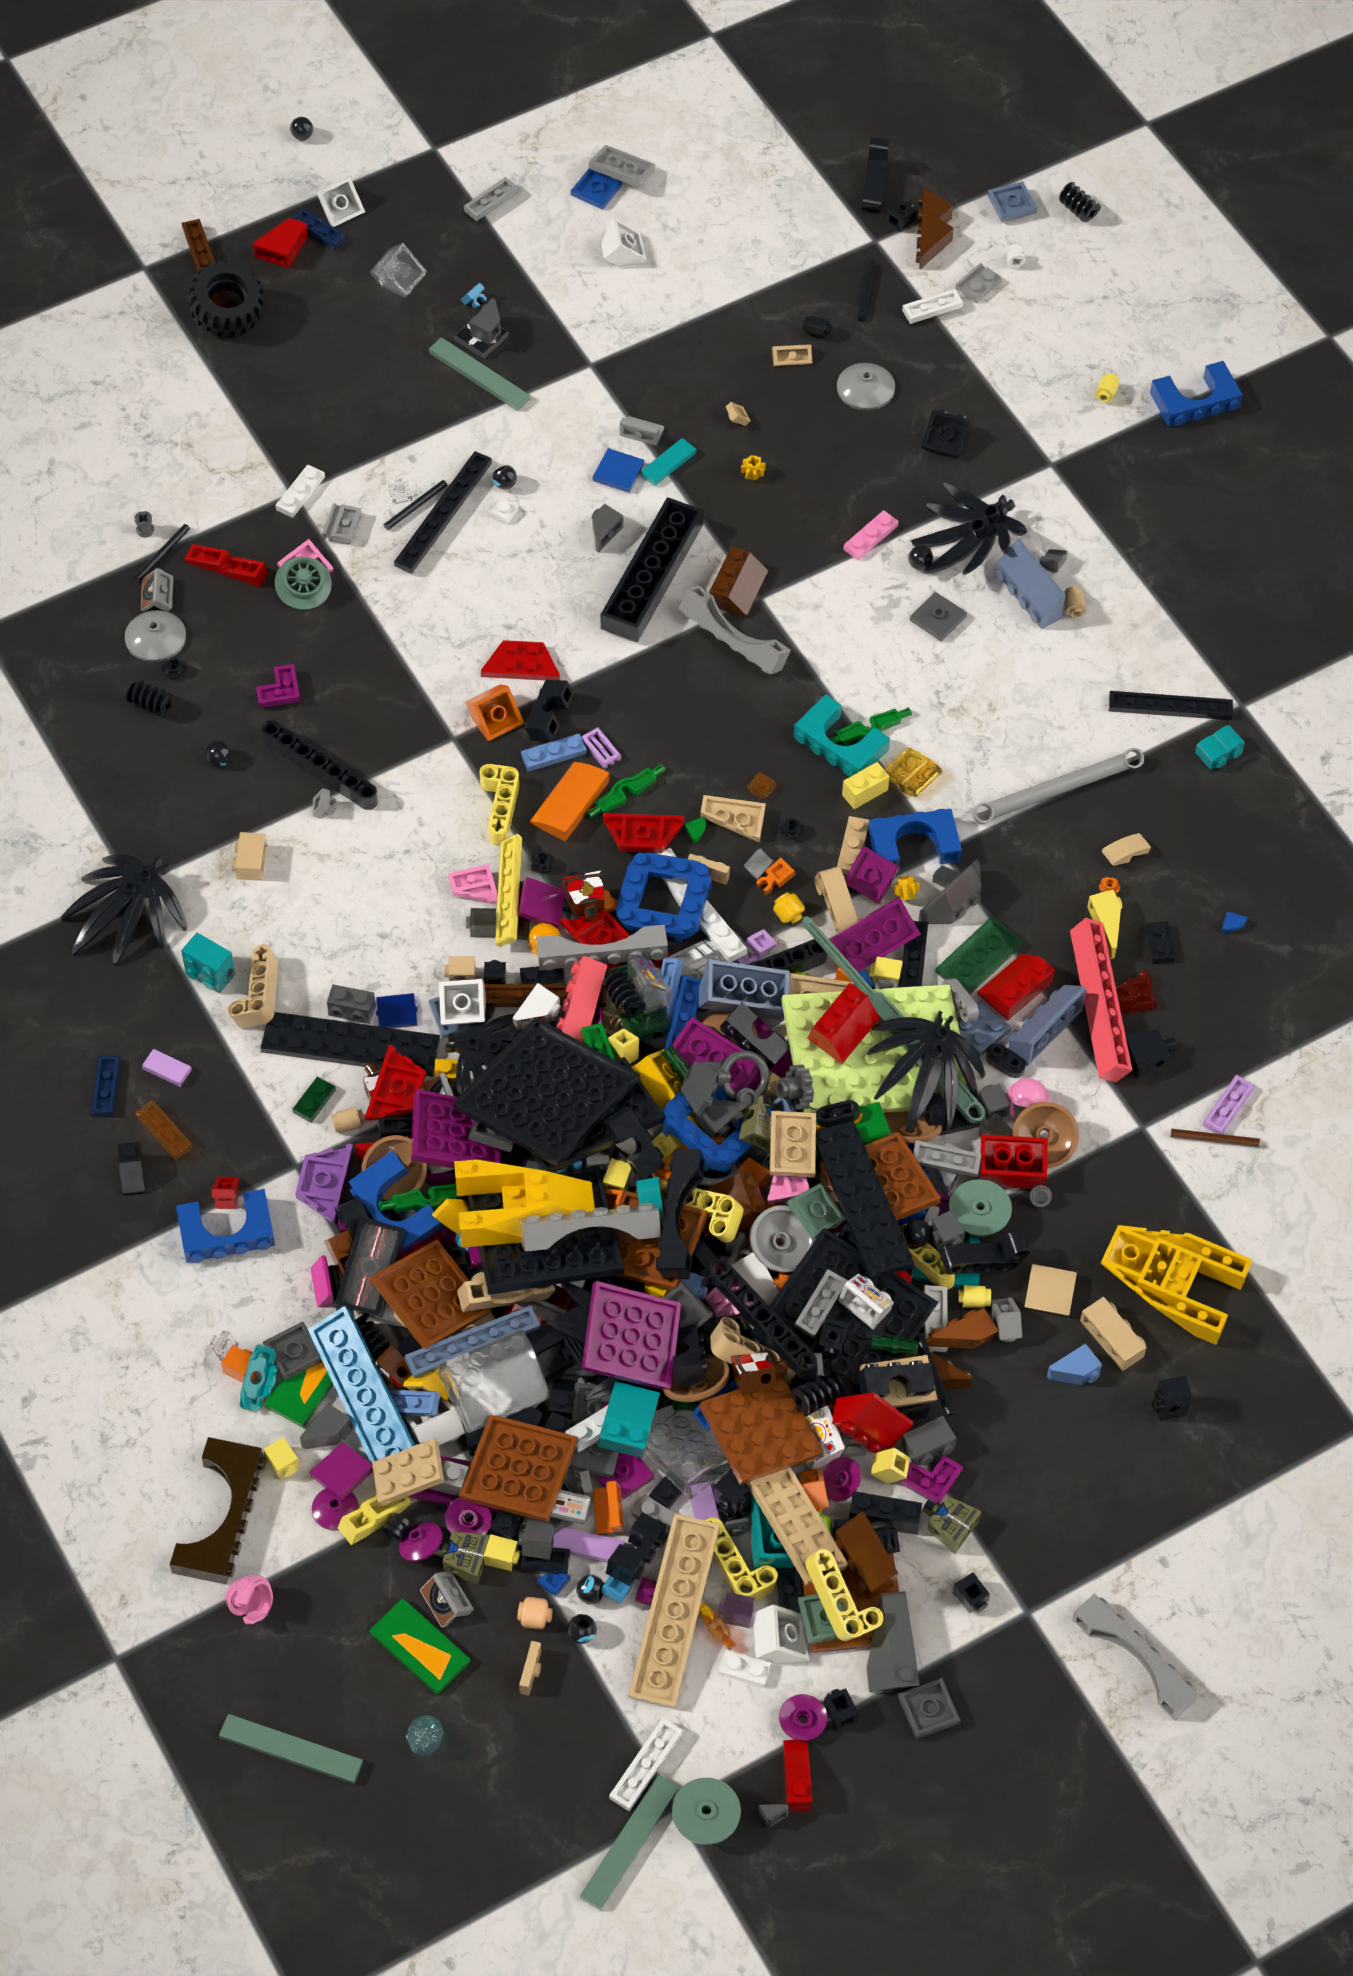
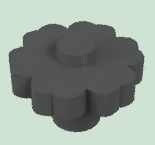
(796, 1087)

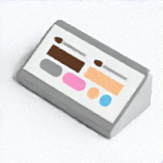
(572, 1507)

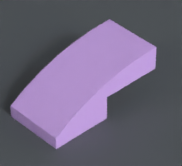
(761, 943)

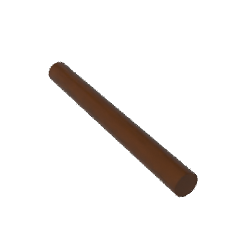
(1214, 1137)

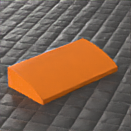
(570, 800)

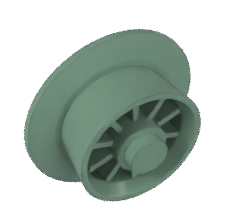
(303, 583)
(981, 1207)
(706, 1811)

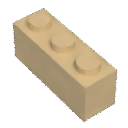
(1113, 1333)

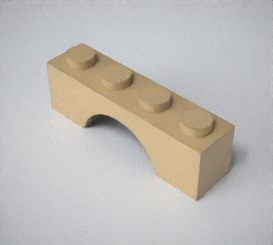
(474, 1296)

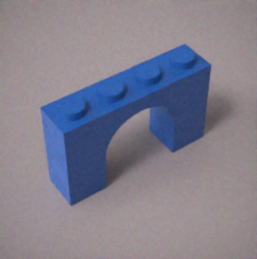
(1179, 409)
(936, 825)
(373, 1184)
(202, 1245)

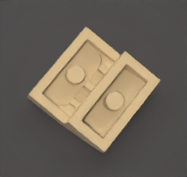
(1050, 1290)

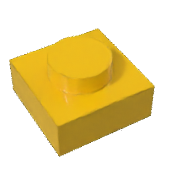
(446, 1066)

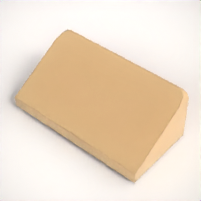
(792, 355)

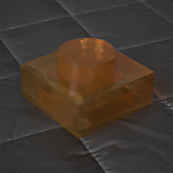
(761, 785)

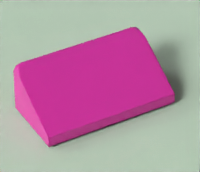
(322, 1283)

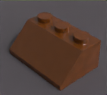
(738, 582)
(866, 1556)

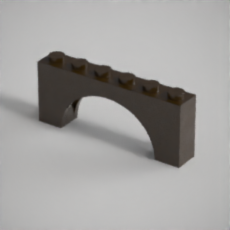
(214, 1556)

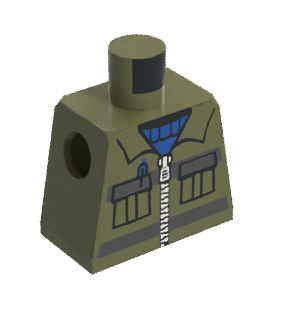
(757, 1124)
(951, 1521)
(464, 1555)

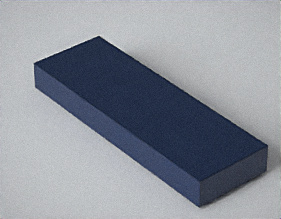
(320, 229)
(105, 1086)

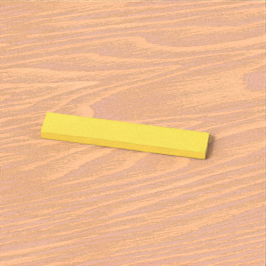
(508, 890)

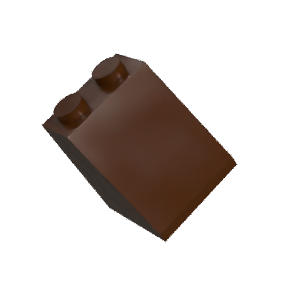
(746, 1191)

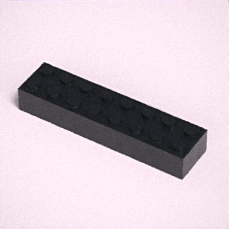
(651, 569)

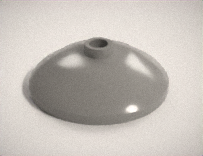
(865, 386)
(157, 643)
(780, 1224)

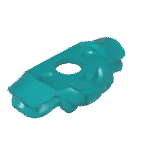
(253, 1394)

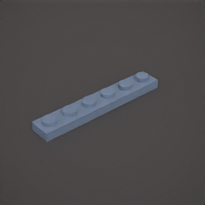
(429, 1359)

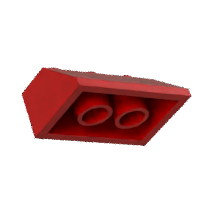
(1017, 984)
(844, 1024)
(1013, 1161)
(870, 1421)

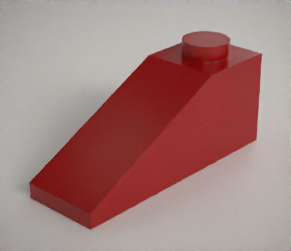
(797, 1775)

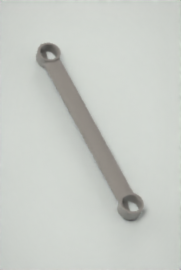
(1058, 786)

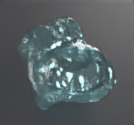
(425, 1735)

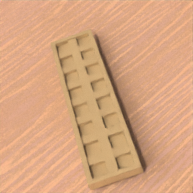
(794, 1519)

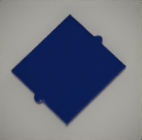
(396, 1011)

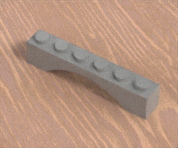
(702, 608)
(559, 952)
(543, 1232)
(1101, 1622)

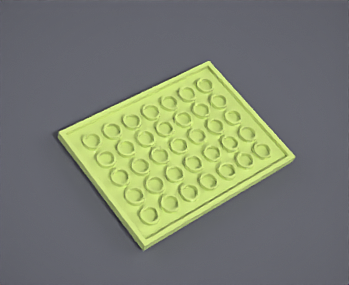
(862, 1073)

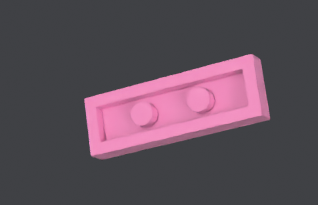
(870, 535)

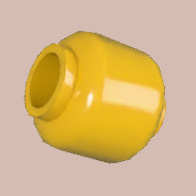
(789, 908)

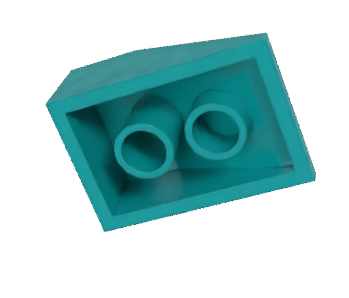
(628, 1419)
(764, 1542)

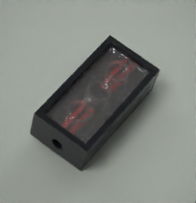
(373, 1250)

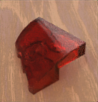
(1136, 994)

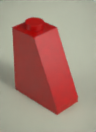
(282, 243)

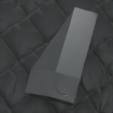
(892, 1651)

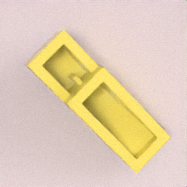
(369, 1518)

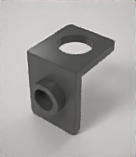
(736, 1527)

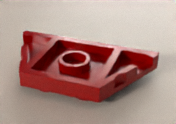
(521, 661)
(642, 832)
(600, 932)
(395, 1087)

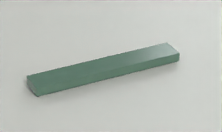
(479, 374)
(291, 1749)
(629, 1842)

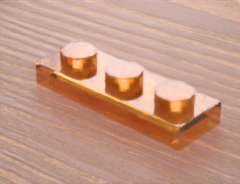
(163, 1130)

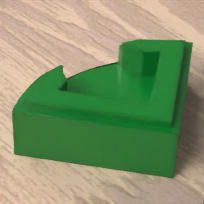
(696, 829)

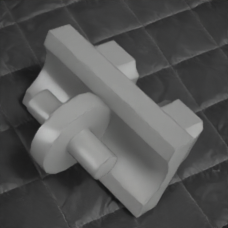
(738, 1247)

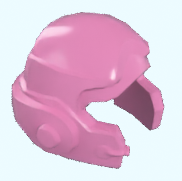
(1025, 1093)
(250, 1597)

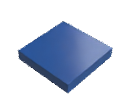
(596, 188)
(618, 470)

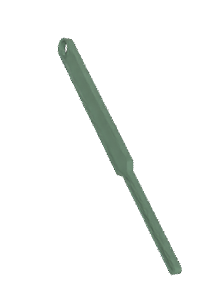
(888, 1011)

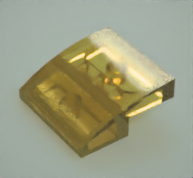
(913, 772)

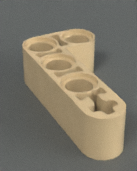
(834, 889)
(261, 998)
(728, 1342)

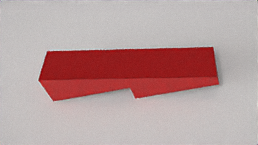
(220, 562)

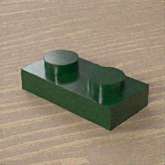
(314, 1099)

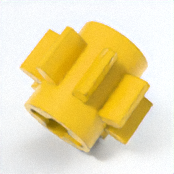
(753, 467)
(906, 887)

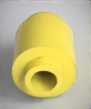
(1107, 387)
(974, 1296)

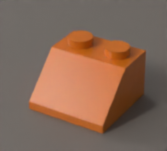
(495, 711)

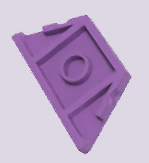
(324, 1180)

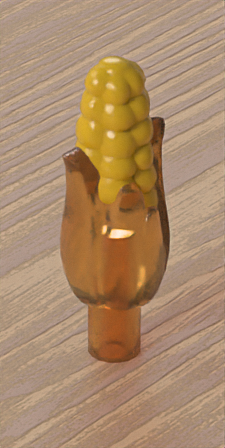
(715, 1625)

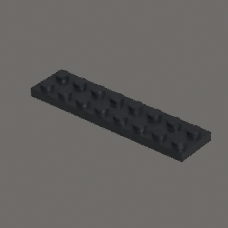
(345, 1041)
(863, 1200)

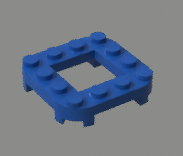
(680, 869)
(717, 1156)

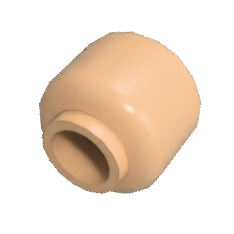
(534, 1613)

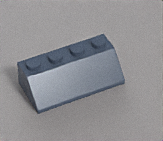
(1031, 585)
(729, 984)
(1047, 1022)

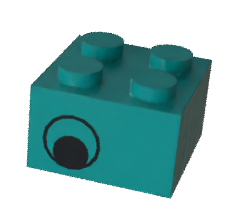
(208, 962)

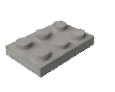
(621, 166)

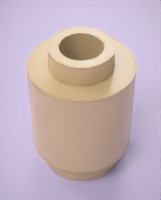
(1074, 602)
(348, 1119)

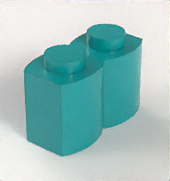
(1220, 747)

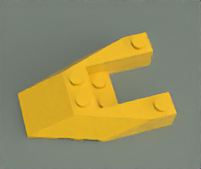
(523, 1194)
(1163, 1269)

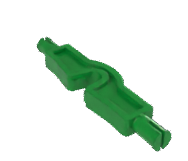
(880, 721)
(632, 784)
(415, 1200)

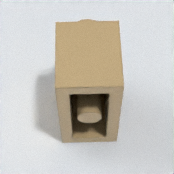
(250, 856)

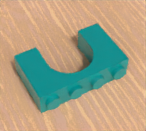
(850, 759)

